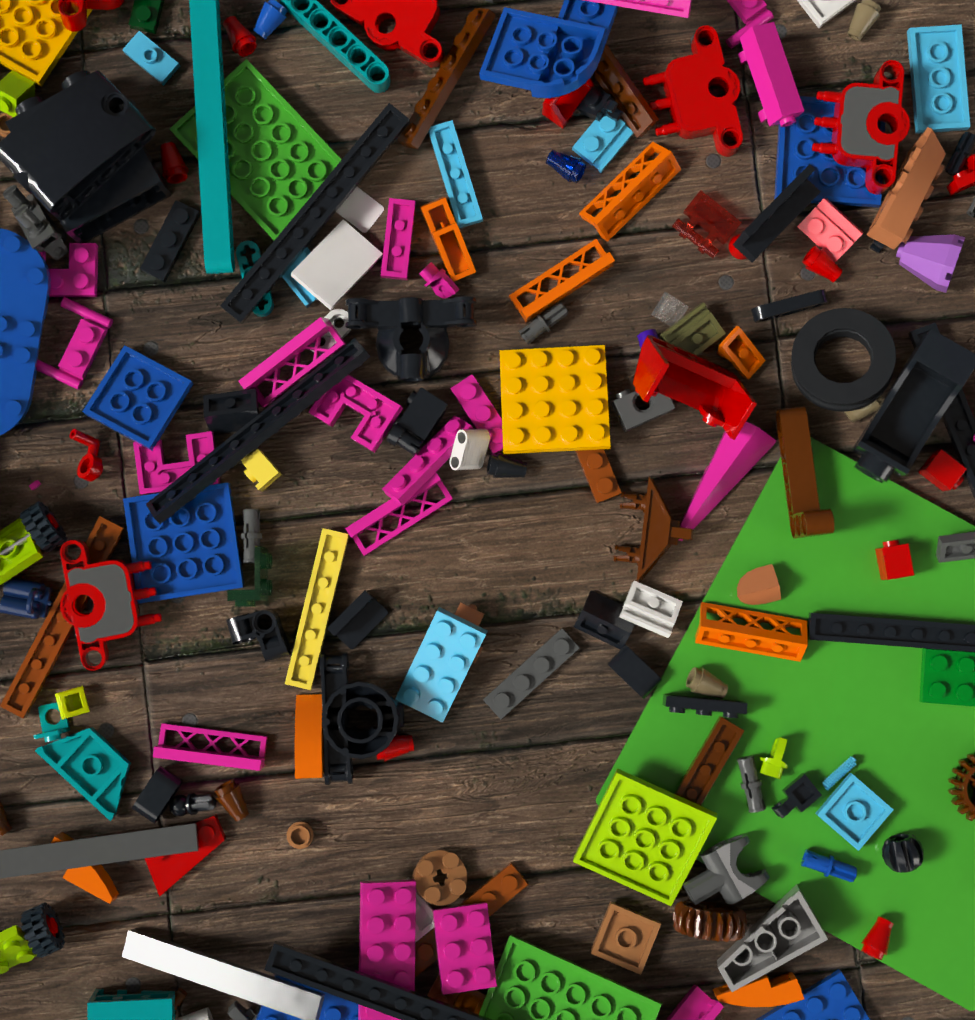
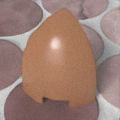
(759, 586)

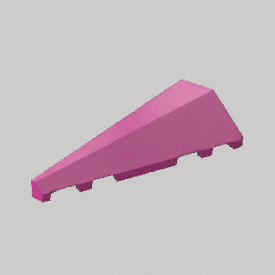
(727, 467)

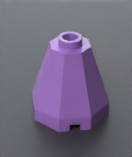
(931, 258)

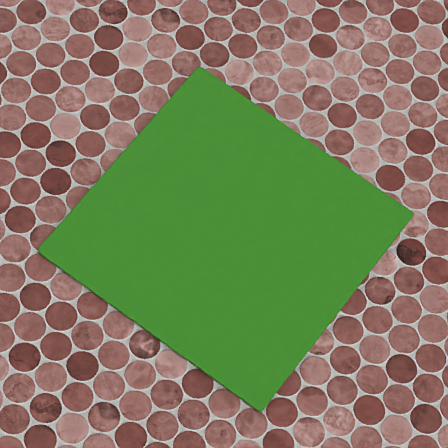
(835, 707)

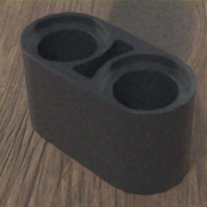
(634, 671)
(157, 794)

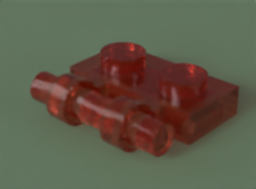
(712, 218)

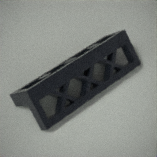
(777, 216)

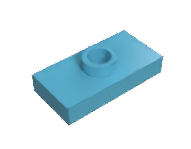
(151, 58)

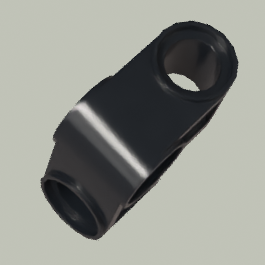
(272, 640)

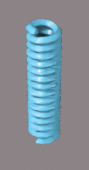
(839, 773)

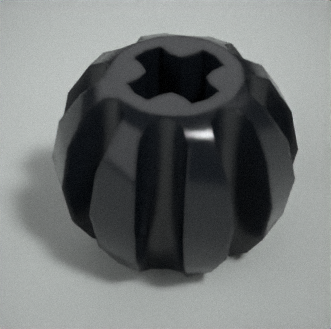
(902, 853)

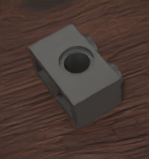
(631, 416)

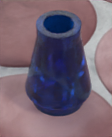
(567, 166)

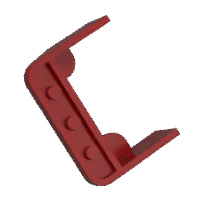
(693, 382)

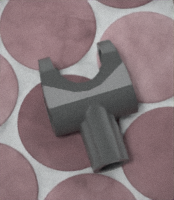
(724, 875)

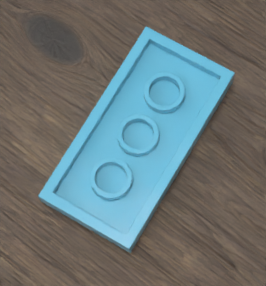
(938, 78)
(441, 664)

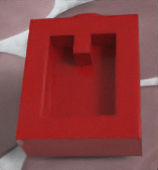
(963, 179)

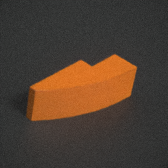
(448, 239)
(309, 737)
(90, 878)
(762, 992)

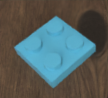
(854, 811)

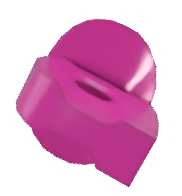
(439, 281)

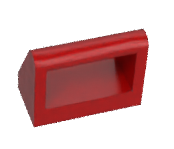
(562, 108)

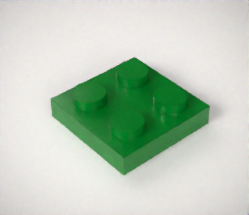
(947, 677)

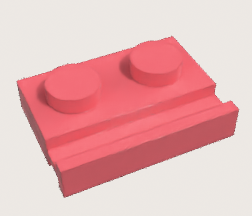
(830, 229)

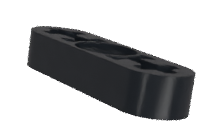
(789, 306)

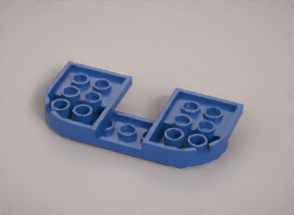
(548, 52)
(23, 307)

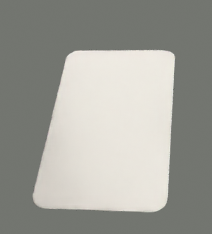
(360, 210)

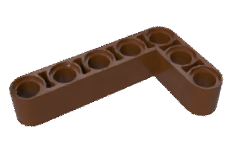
(799, 475)

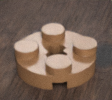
(453, 885)

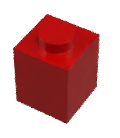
(943, 471)
(894, 560)

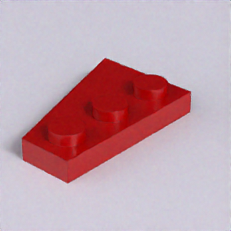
(170, 868)

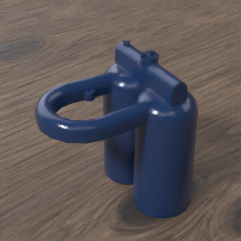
(25, 598)

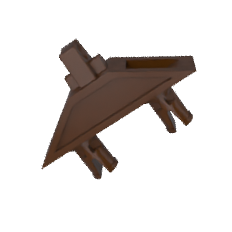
(658, 530)

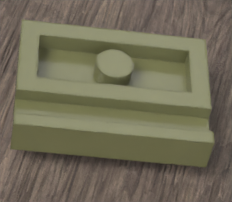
(694, 330)

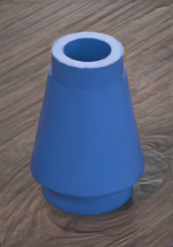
(270, 18)

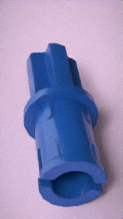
(829, 866)

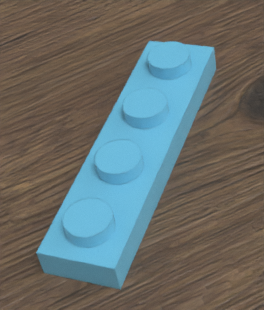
(455, 174)

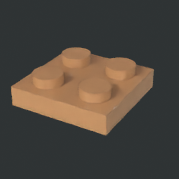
(625, 937)

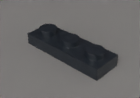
(170, 241)
(704, 706)

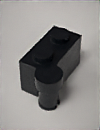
(418, 421)

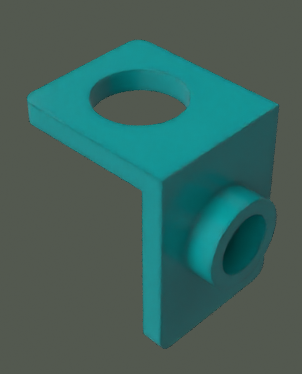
(51, 731)

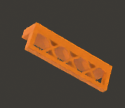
(634, 192)
(568, 285)
(752, 636)

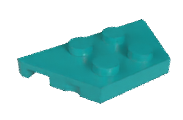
(90, 767)

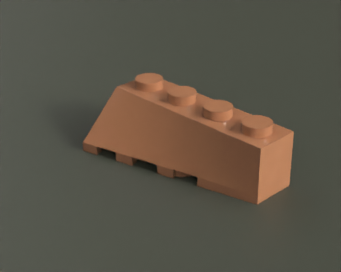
(908, 191)

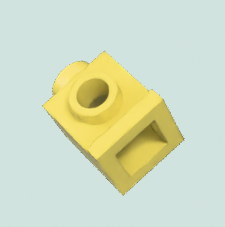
(260, 469)

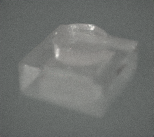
(669, 309)

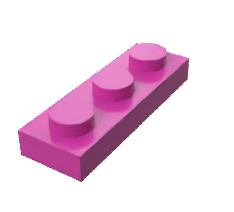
(398, 239)
(480, 410)

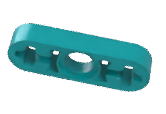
(243, 261)

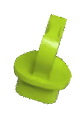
(774, 766)

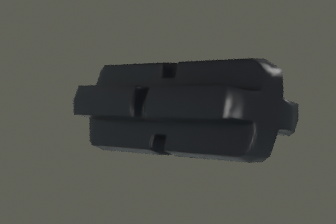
(961, 152)

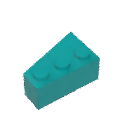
(124, 1006)

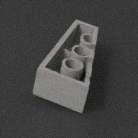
(772, 941)

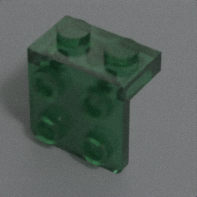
(263, 586)

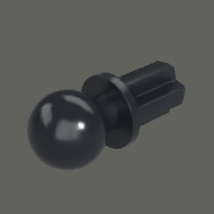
(182, 804)

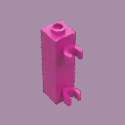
(771, 75)

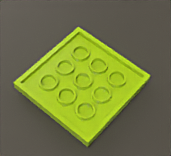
(644, 837)

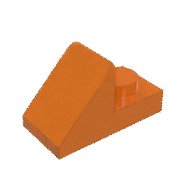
(741, 353)

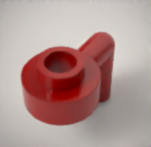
(90, 465)

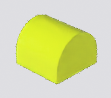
(72, 702)

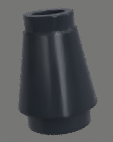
(505, 466)

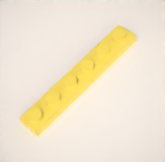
(317, 609)

